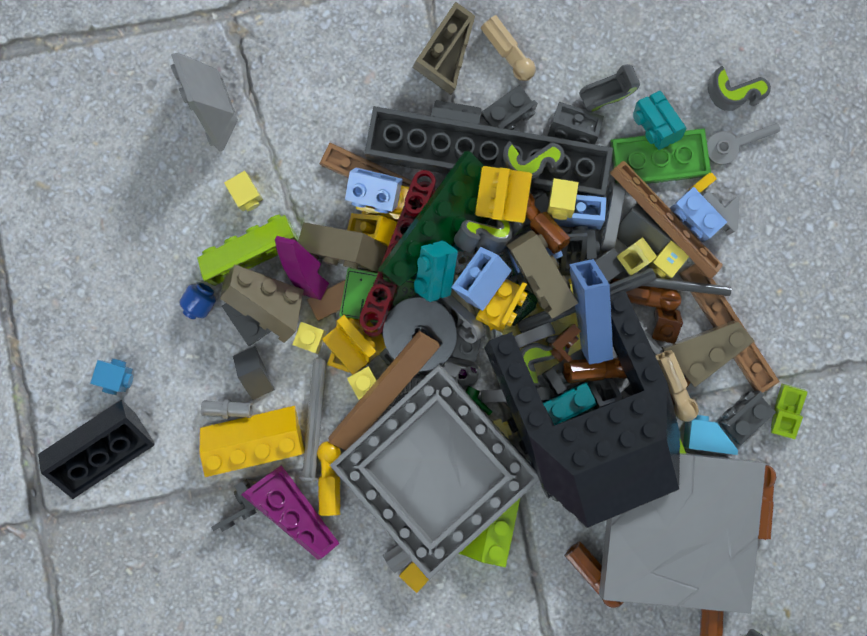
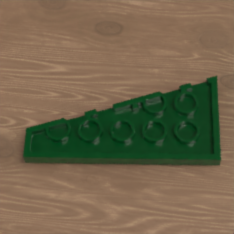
(438, 220)

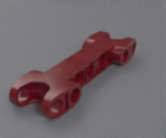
(414, 202)

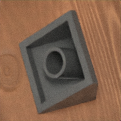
(640, 224)

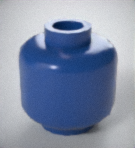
(197, 300)

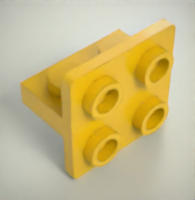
(503, 194)
(352, 344)

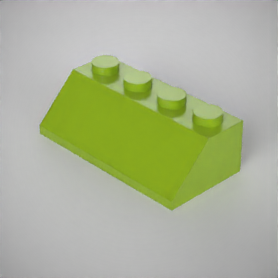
(245, 251)
(494, 542)

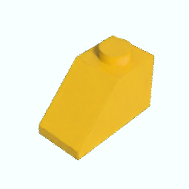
(375, 226)

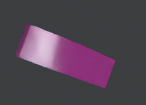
(301, 267)

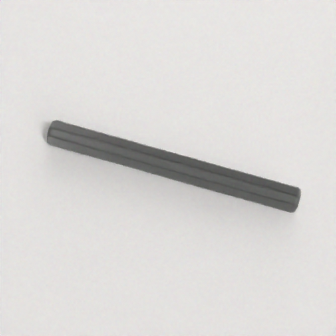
(622, 285)

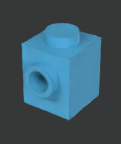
(112, 376)

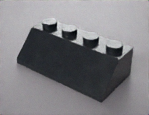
(95, 450)

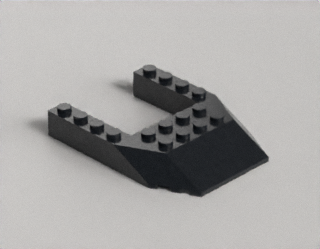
(609, 455)

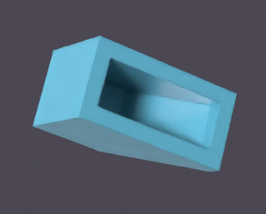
(707, 436)

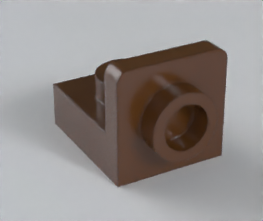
(667, 325)
(566, 338)

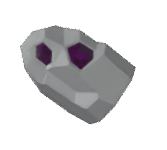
(463, 371)

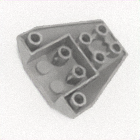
(207, 97)

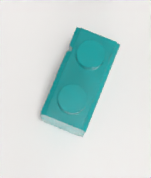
(659, 120)
(435, 271)
(570, 403)

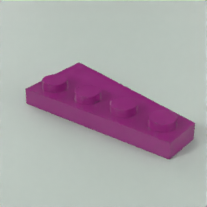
(291, 511)

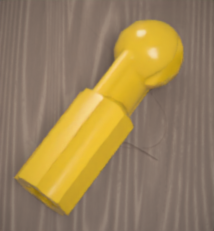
(328, 481)

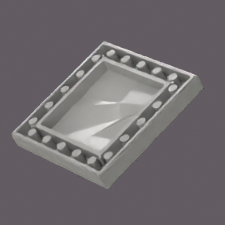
(435, 471)
(690, 544)

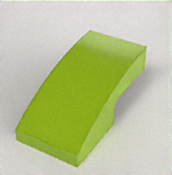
(788, 409)

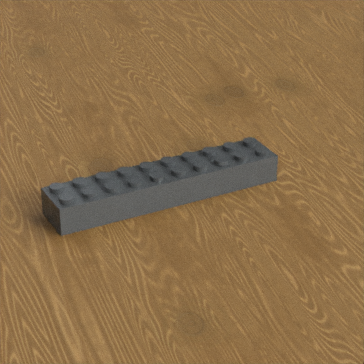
(438, 144)

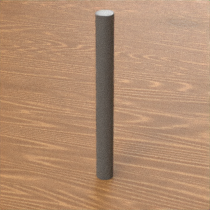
(690, 286)

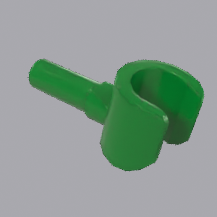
(474, 393)

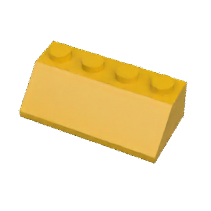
(250, 441)

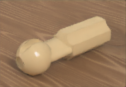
(507, 47)
(685, 407)

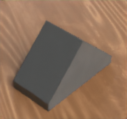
(573, 252)
(252, 373)
(604, 392)

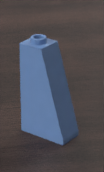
(592, 310)

